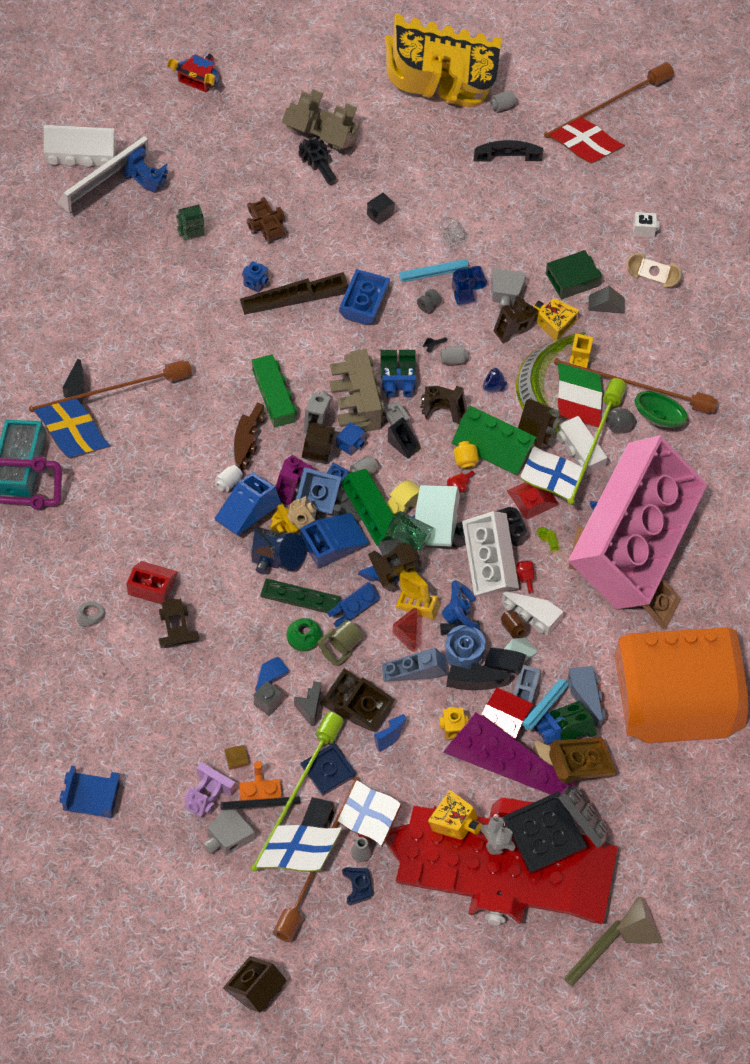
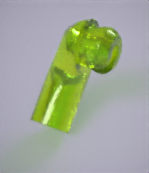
(548, 536)

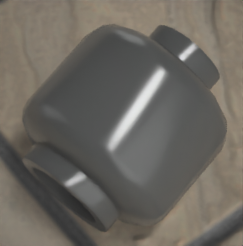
(620, 420)

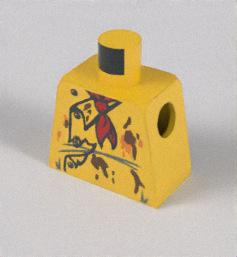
(556, 317)
(454, 817)

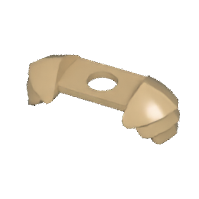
(639, 266)

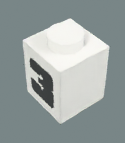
(645, 224)

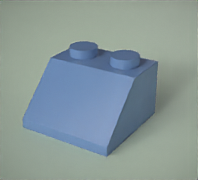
(319, 488)

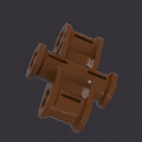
(266, 220)

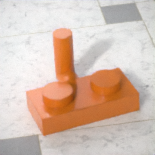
(259, 788)

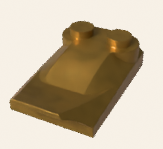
(581, 759)

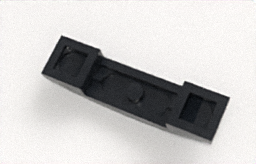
(508, 148)

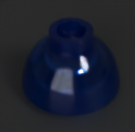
(494, 381)

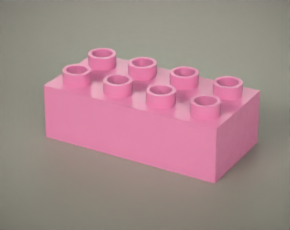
(638, 523)

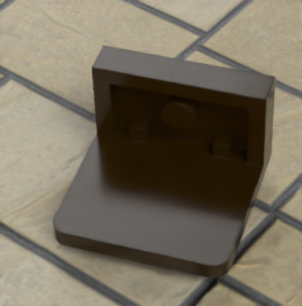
(539, 421)

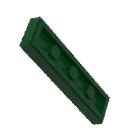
(299, 596)

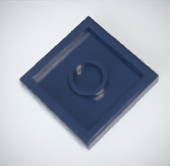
(329, 769)

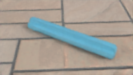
(433, 270)
(545, 704)

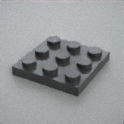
(584, 815)

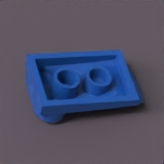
(363, 297)

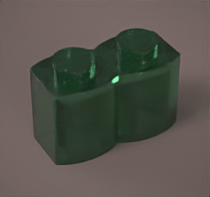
(190, 222)

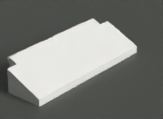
(100, 175)

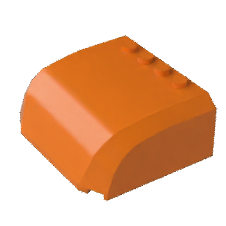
(682, 684)

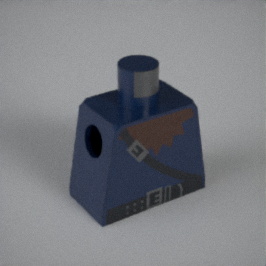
(263, 549)

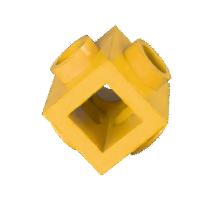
(452, 721)

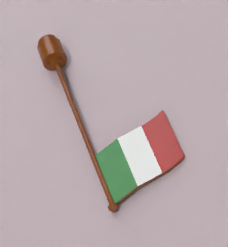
(582, 393)

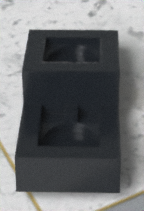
(505, 659)

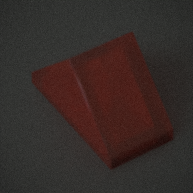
(406, 628)

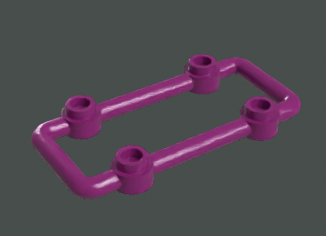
(38, 464)

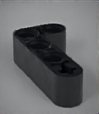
(516, 526)

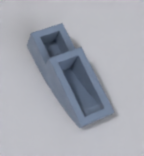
(527, 683)

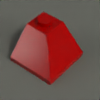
(532, 500)

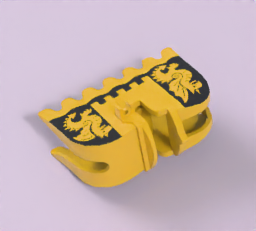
(426, 56)

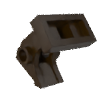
(518, 322)
(446, 398)
(407, 557)
(179, 634)

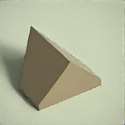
(639, 925)

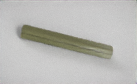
(592, 955)

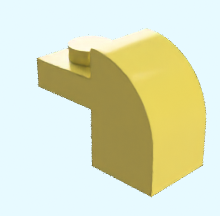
(403, 497)

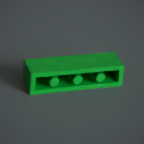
(273, 390)
(368, 504)

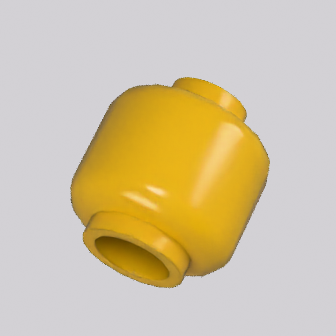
(466, 455)

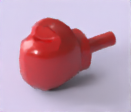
(460, 480)
(526, 573)

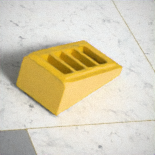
(414, 585)
(429, 609)

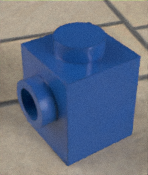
(351, 438)

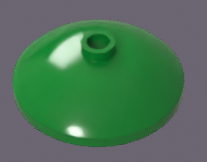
(660, 409)

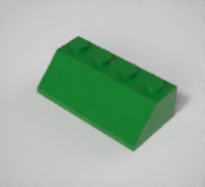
(495, 440)

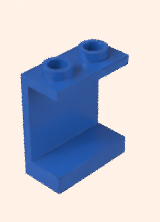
(90, 793)

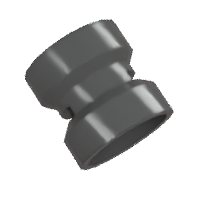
(427, 302)

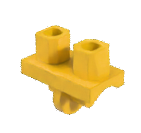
(281, 522)

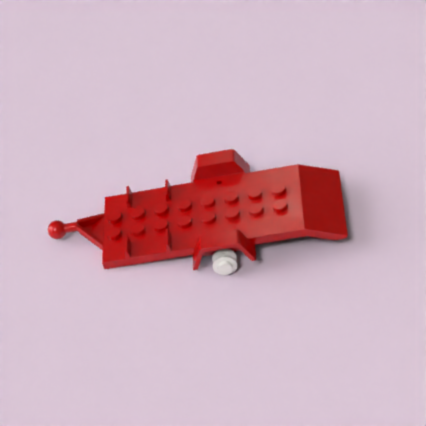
(466, 868)

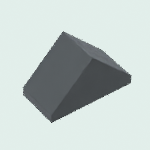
(606, 301)

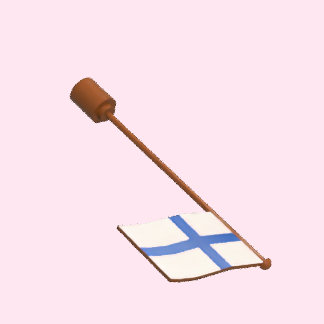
(363, 813)

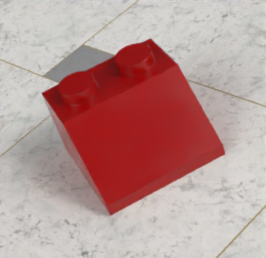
(507, 712)

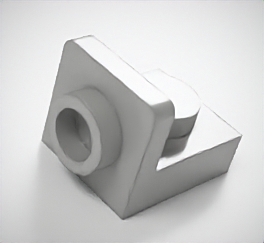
(394, 412)

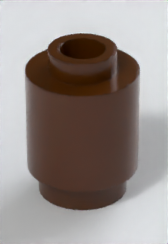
(514, 624)

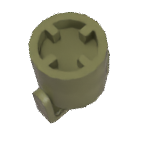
(342, 639)

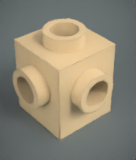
(301, 512)

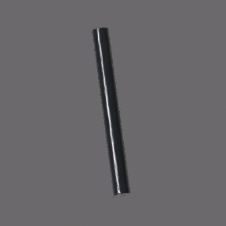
(229, 805)

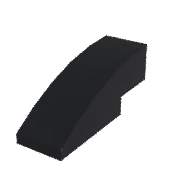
(75, 382)
(477, 678)

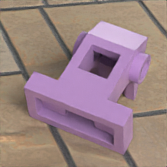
(213, 783)

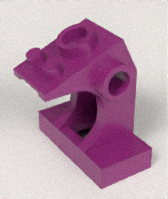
(289, 475)

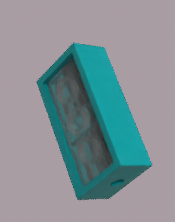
(20, 441)

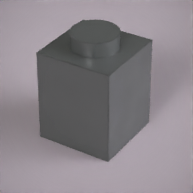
(267, 698)

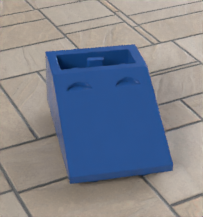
(248, 504)
(332, 538)

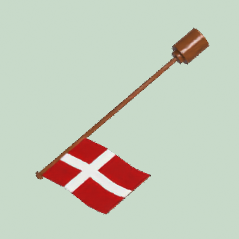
(588, 139)

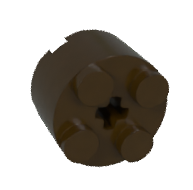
(318, 442)

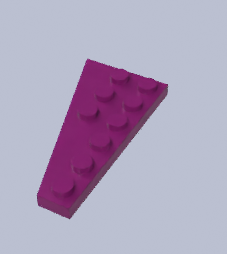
(494, 750)

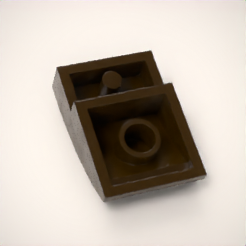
(357, 700)

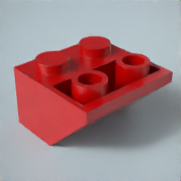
(151, 582)

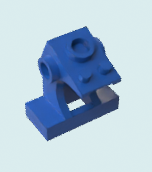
(141, 172)

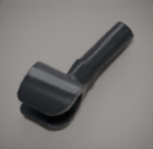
(430, 343)

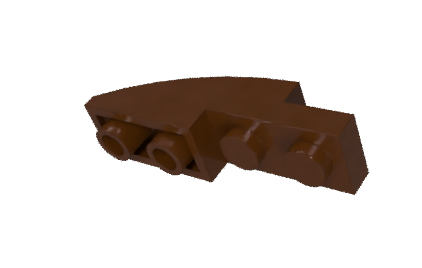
(245, 436)

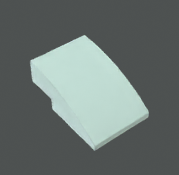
(438, 508)

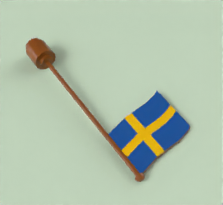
(73, 426)

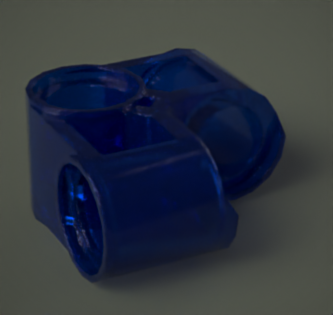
(465, 281)

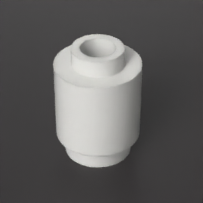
(228, 478)

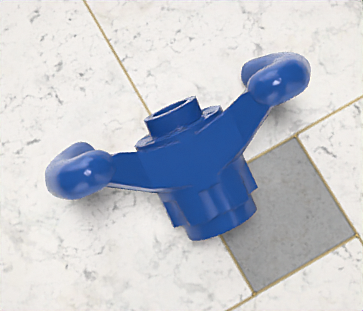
(459, 606)

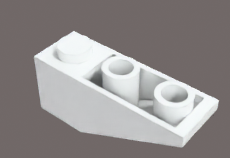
(536, 611)

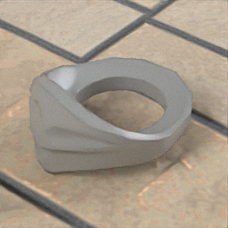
(84, 620)

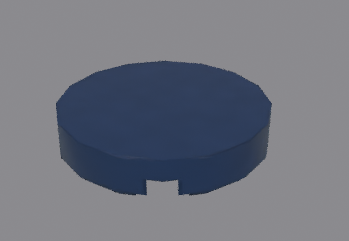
(289, 551)

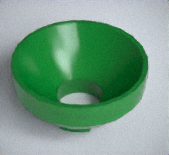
(300, 641)

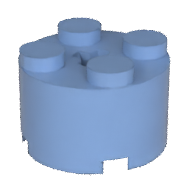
(464, 647)

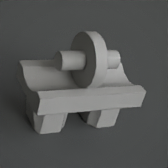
(497, 836)

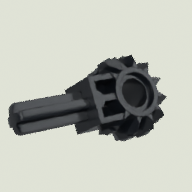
(315, 154)

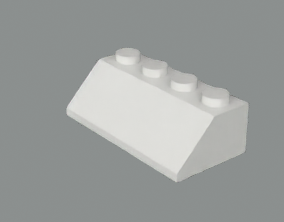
(78, 145)
(490, 554)

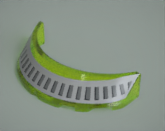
(528, 377)

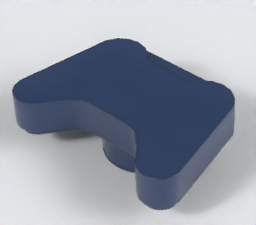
(360, 883)

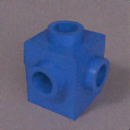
(255, 276)

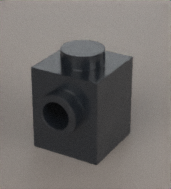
(380, 208)

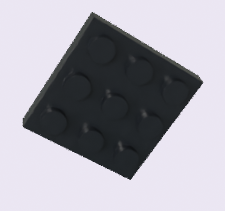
(544, 833)

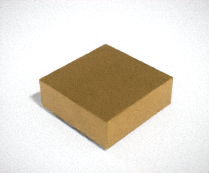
(236, 757)

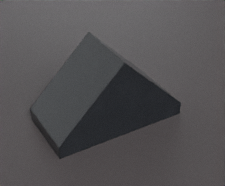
(402, 438)

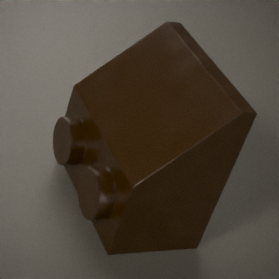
(255, 983)

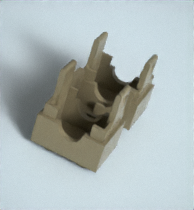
(333, 128)
(361, 382)

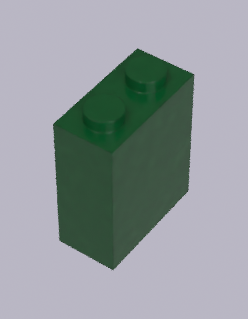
(573, 274)

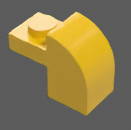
(581, 350)

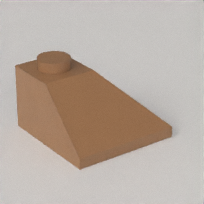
(663, 604)

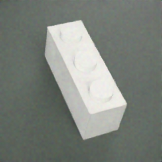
(578, 443)

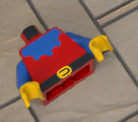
(196, 71)

